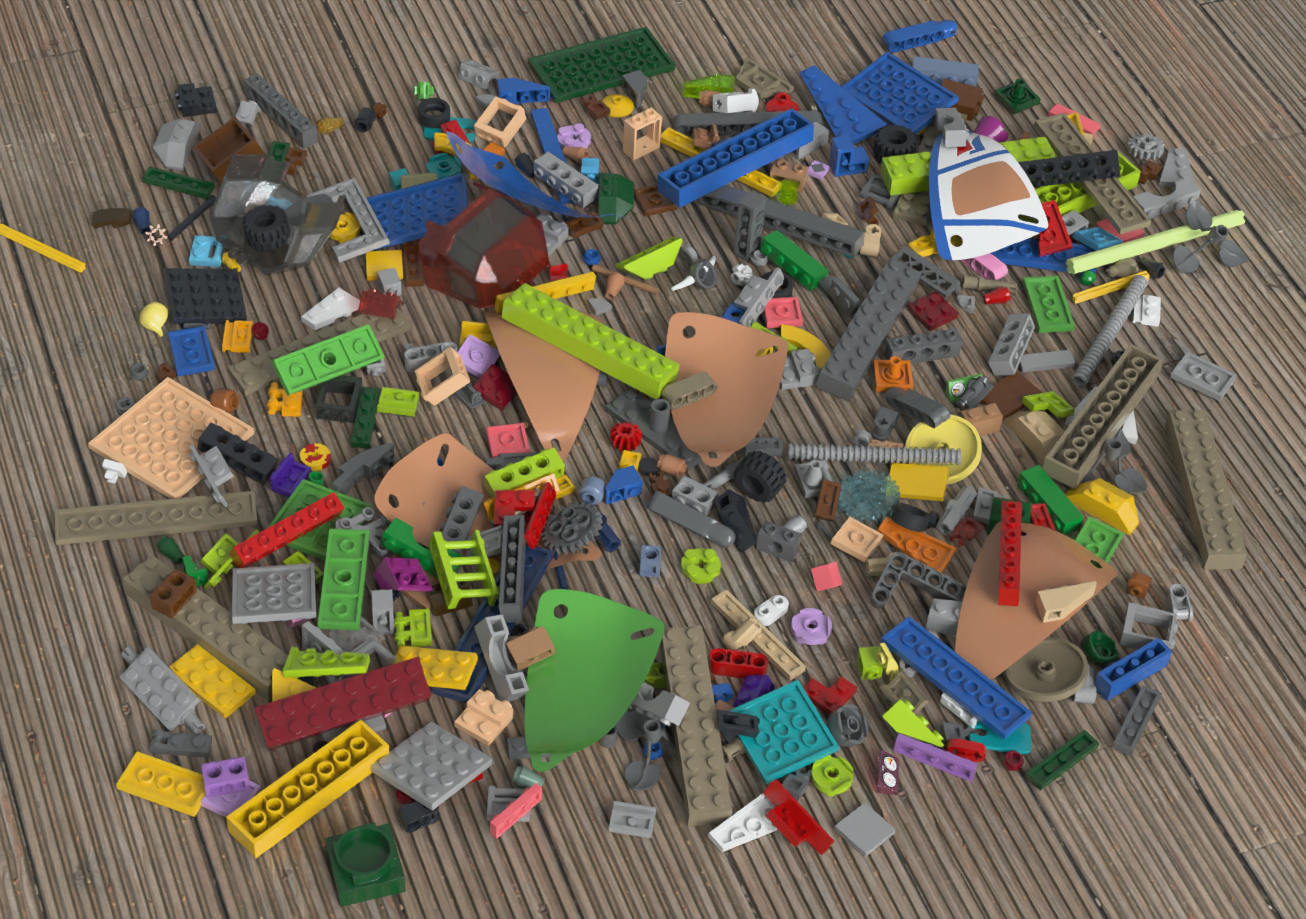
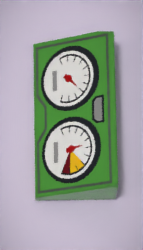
(957, 387)

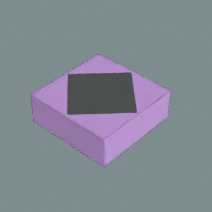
(818, 170)

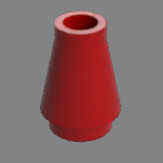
(997, 296)

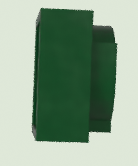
(365, 864)

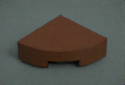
(164, 372)

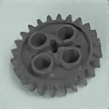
(571, 528)

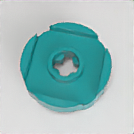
(451, 164)

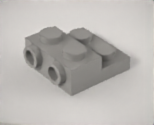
(554, 232)
(800, 370)

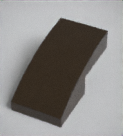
(116, 216)

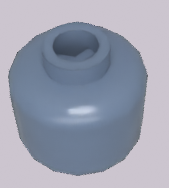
(592, 490)

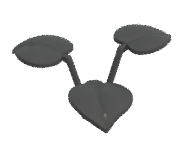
(1199, 218)
(1129, 479)
(632, 724)

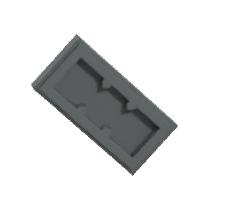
(772, 446)

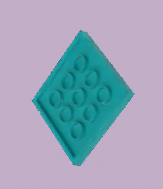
(788, 734)

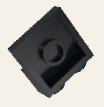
(195, 100)

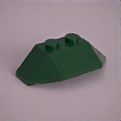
(615, 197)

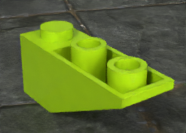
(907, 722)

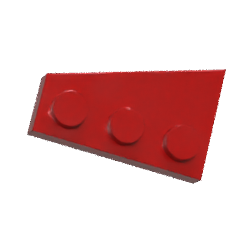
(1055, 237)

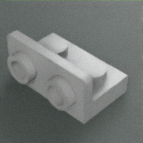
(477, 73)

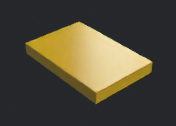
(920, 481)

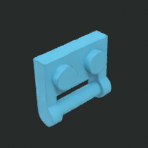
(201, 252)

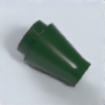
(170, 549)

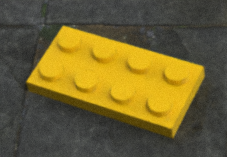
(441, 667)
(212, 681)
(163, 783)

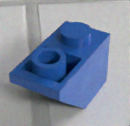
(623, 485)

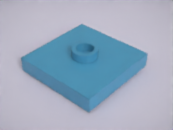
(1097, 238)

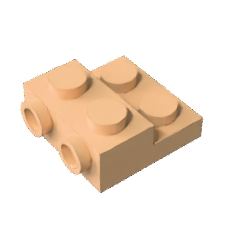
(484, 717)

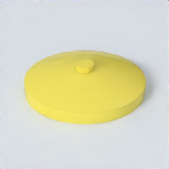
(951, 434)

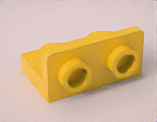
(478, 330)

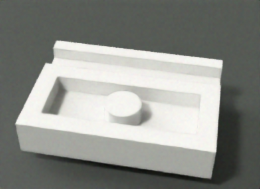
(1147, 310)

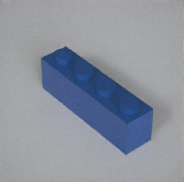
(1132, 669)

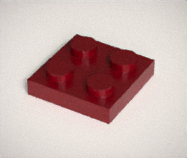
(932, 311)
(496, 387)

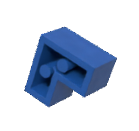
(846, 158)

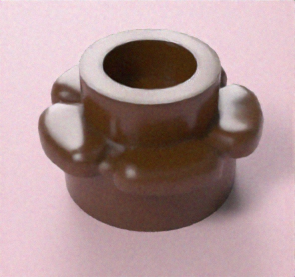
(380, 109)

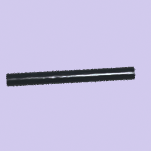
(190, 219)

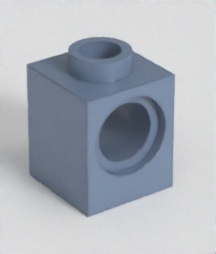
(650, 560)

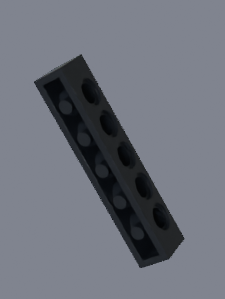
(1072, 168)

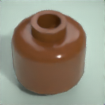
(224, 399)

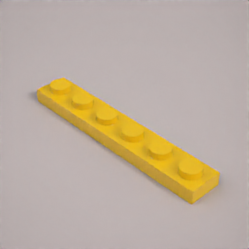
(558, 288)

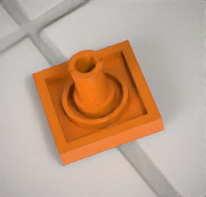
(892, 373)

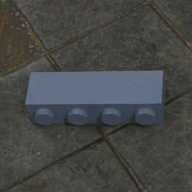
(943, 69)

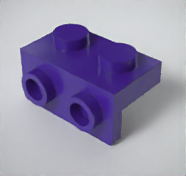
(288, 476)
(752, 688)

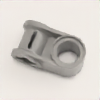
(1179, 603)

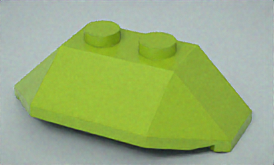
(652, 260)

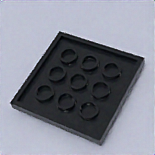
(204, 295)

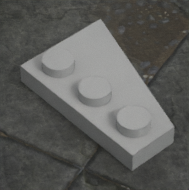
(1176, 167)

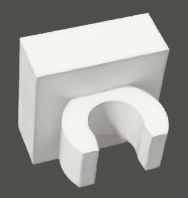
(113, 470)

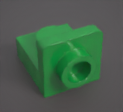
(191, 569)

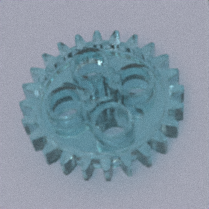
(868, 495)

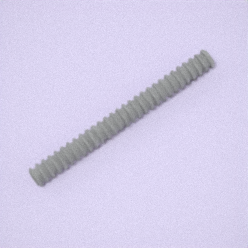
(1109, 331)
(874, 454)

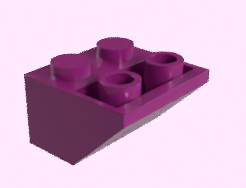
(402, 575)

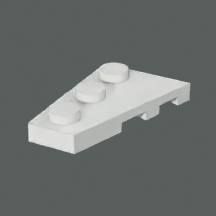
(335, 305)

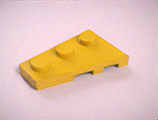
(927, 244)

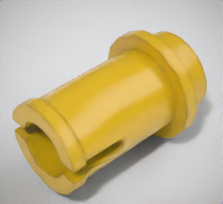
(230, 263)

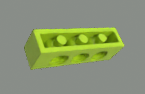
(547, 458)

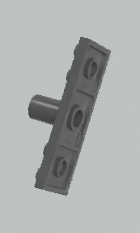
(654, 422)

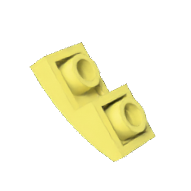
(886, 659)

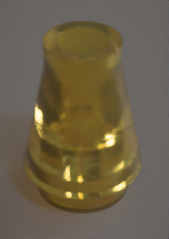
(327, 125)

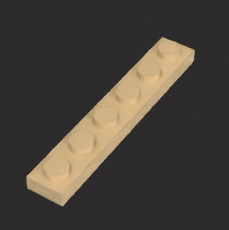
(765, 641)

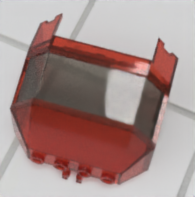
(484, 250)

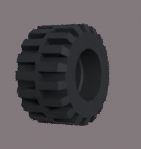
(894, 141)
(266, 227)
(760, 476)

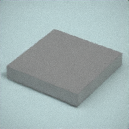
(864, 829)

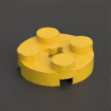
(344, 234)

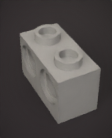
(695, 495)

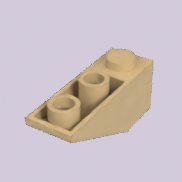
(1059, 602)

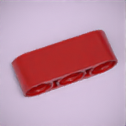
(737, 663)

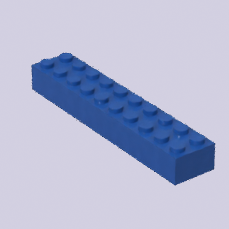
(735, 157)

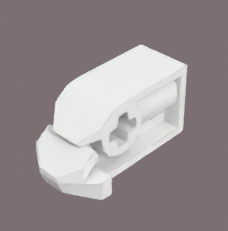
(736, 101)

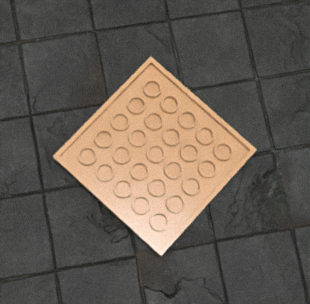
(156, 437)

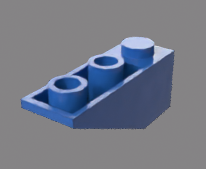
(522, 91)

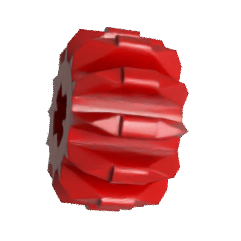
(625, 436)

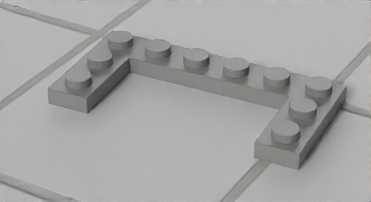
(374, 233)

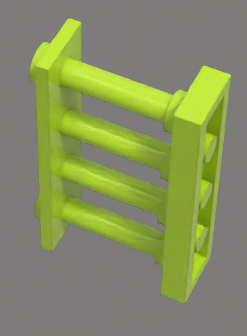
(449, 579)

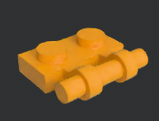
(289, 406)

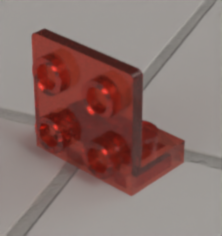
(378, 304)

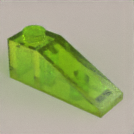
(718, 82)

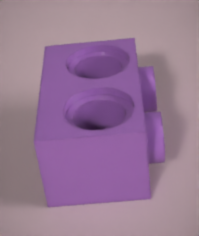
(226, 779)

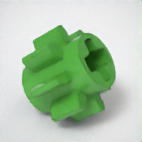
(423, 90)

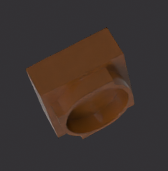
(223, 143)

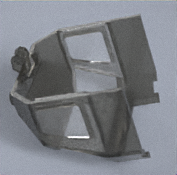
(259, 181)

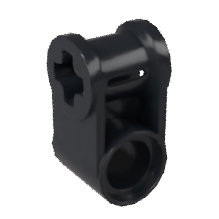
(416, 816)

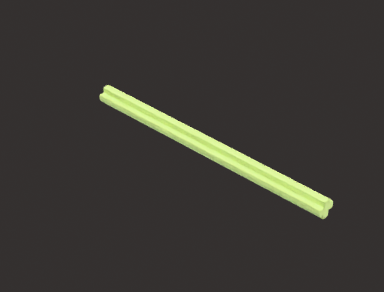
(1148, 243)

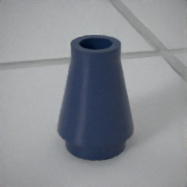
(142, 219)

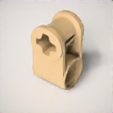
(871, 241)

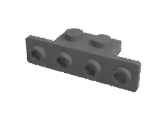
(841, 295)

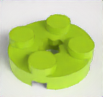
(699, 575)
(832, 785)

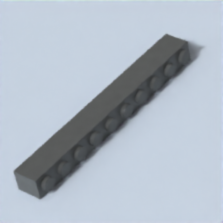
(791, 221)

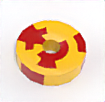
(322, 455)

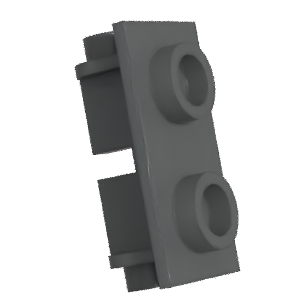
(975, 393)
(470, 396)

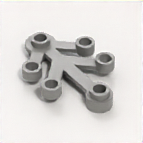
(373, 527)

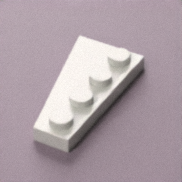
(744, 825)

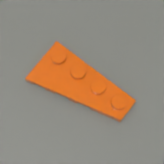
(918, 545)

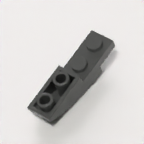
(363, 465)

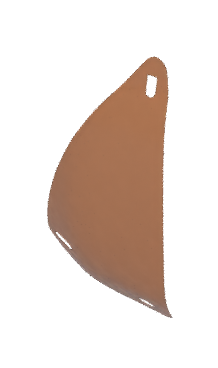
(548, 380)

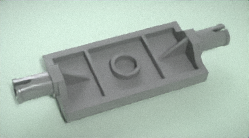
(161, 689)

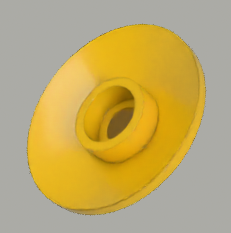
(619, 105)

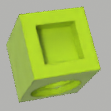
(868, 663)

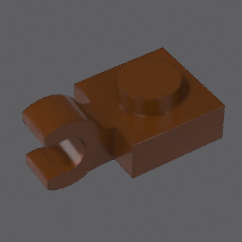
(296, 157)
(1149, 170)
(867, 210)

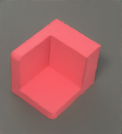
(826, 576)

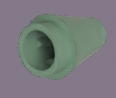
(526, 778)

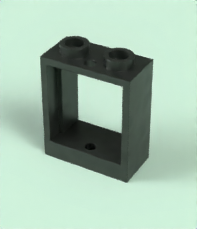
(343, 385)

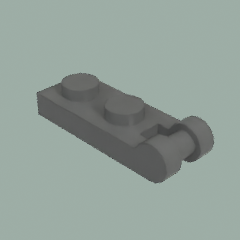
(180, 744)

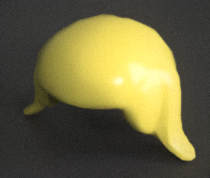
(154, 316)

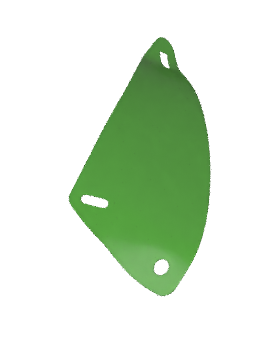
(590, 677)

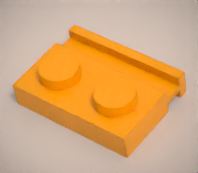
(237, 336)

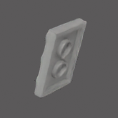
(1203, 376)

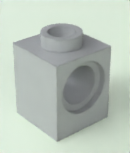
(389, 281)

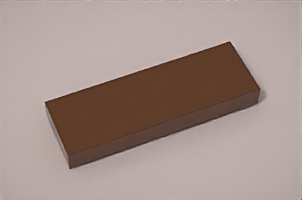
(412, 265)

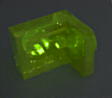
(788, 192)

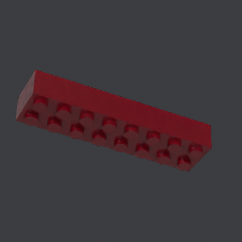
(342, 703)

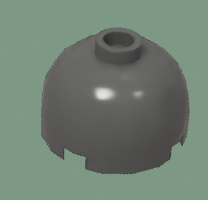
(847, 725)

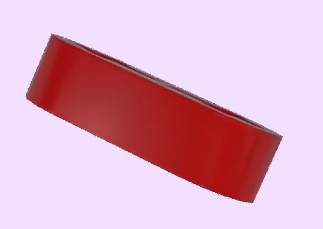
(967, 749)

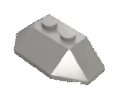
(176, 142)

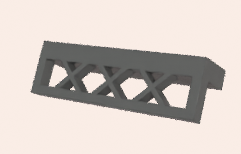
(929, 270)

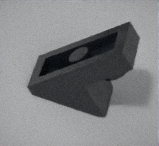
(737, 724)

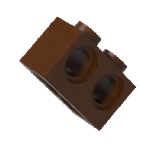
(173, 593)

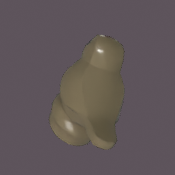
(1123, 268)

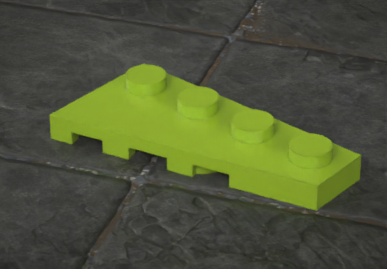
(327, 663)

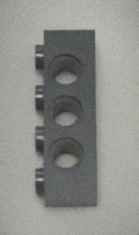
(749, 225)
(925, 346)
(461, 515)

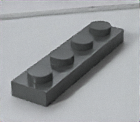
(1137, 720)

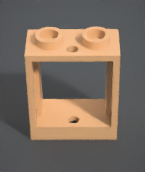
(493, 135)
(651, 141)
(434, 367)

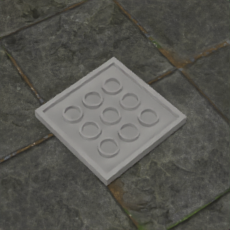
(273, 593)
(431, 765)

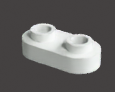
(772, 608)

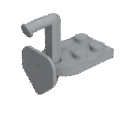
(314, 638)

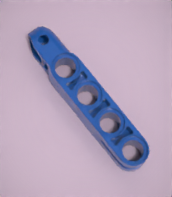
(919, 35)

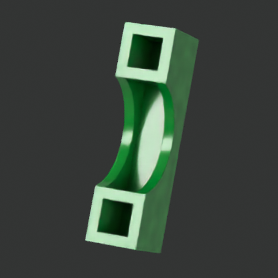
(400, 540)

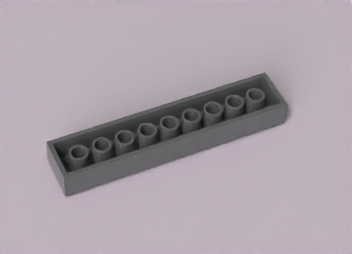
(868, 330)

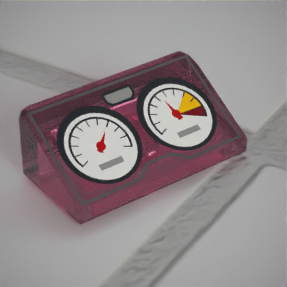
(887, 773)

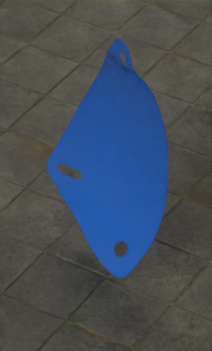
(508, 178)

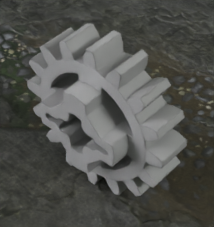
(1145, 146)

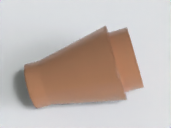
(576, 153)
(614, 284)

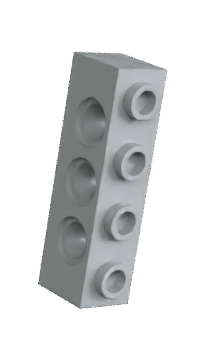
(565, 179)
(1011, 344)

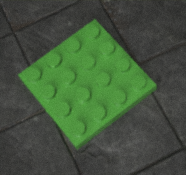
(306, 494)

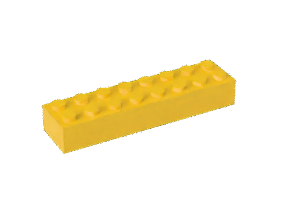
(306, 789)

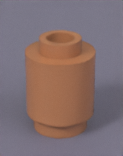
(706, 98)
(672, 465)

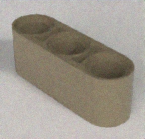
(689, 390)

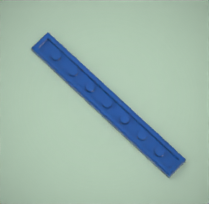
(548, 140)

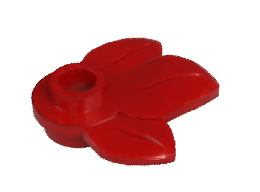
(779, 105)

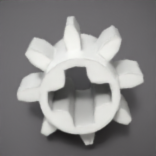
(741, 274)

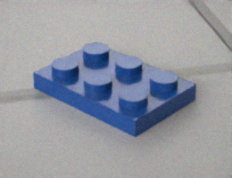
(191, 351)

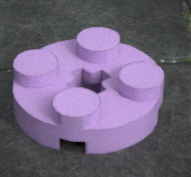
(566, 135)
(810, 636)

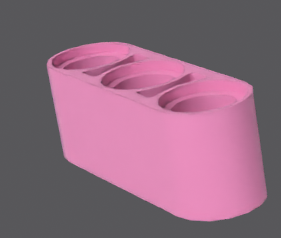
(987, 266)

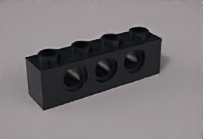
(240, 461)

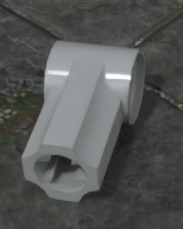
(1087, 693)

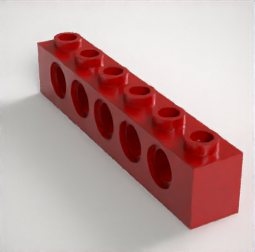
(286, 531)
(1010, 553)

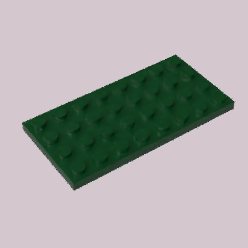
(600, 64)

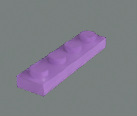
(935, 757)

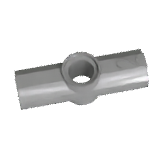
(956, 510)

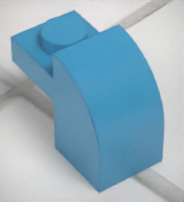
(590, 169)

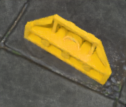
(1106, 504)

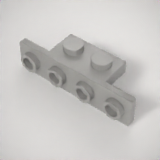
(757, 295)
(215, 468)

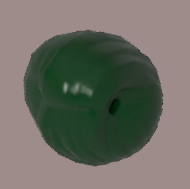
(1099, 648)

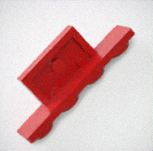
(536, 519)
(794, 820)

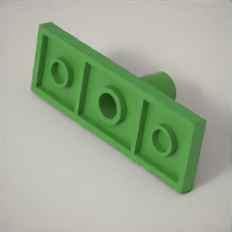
(327, 360)
(344, 579)

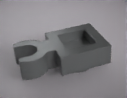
(953, 730)
(797, 783)

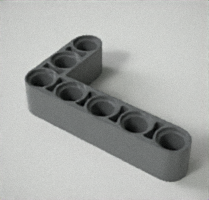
(920, 581)

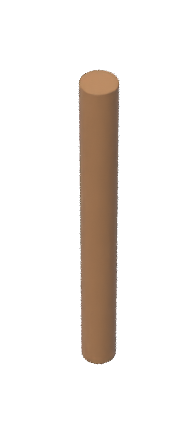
(630, 281)

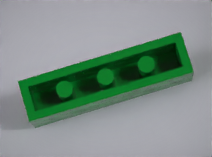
(793, 260)
(1043, 490)

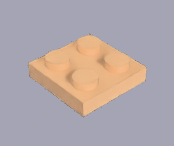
(857, 539)

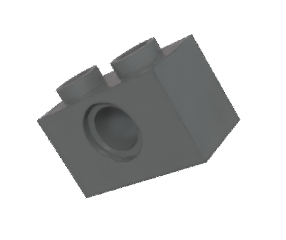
(778, 541)

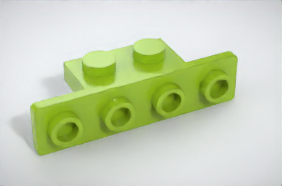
(219, 560)

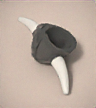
(701, 274)

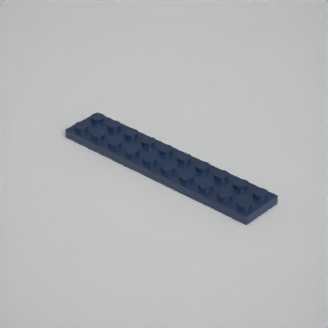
(536, 564)

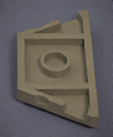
(762, 80)

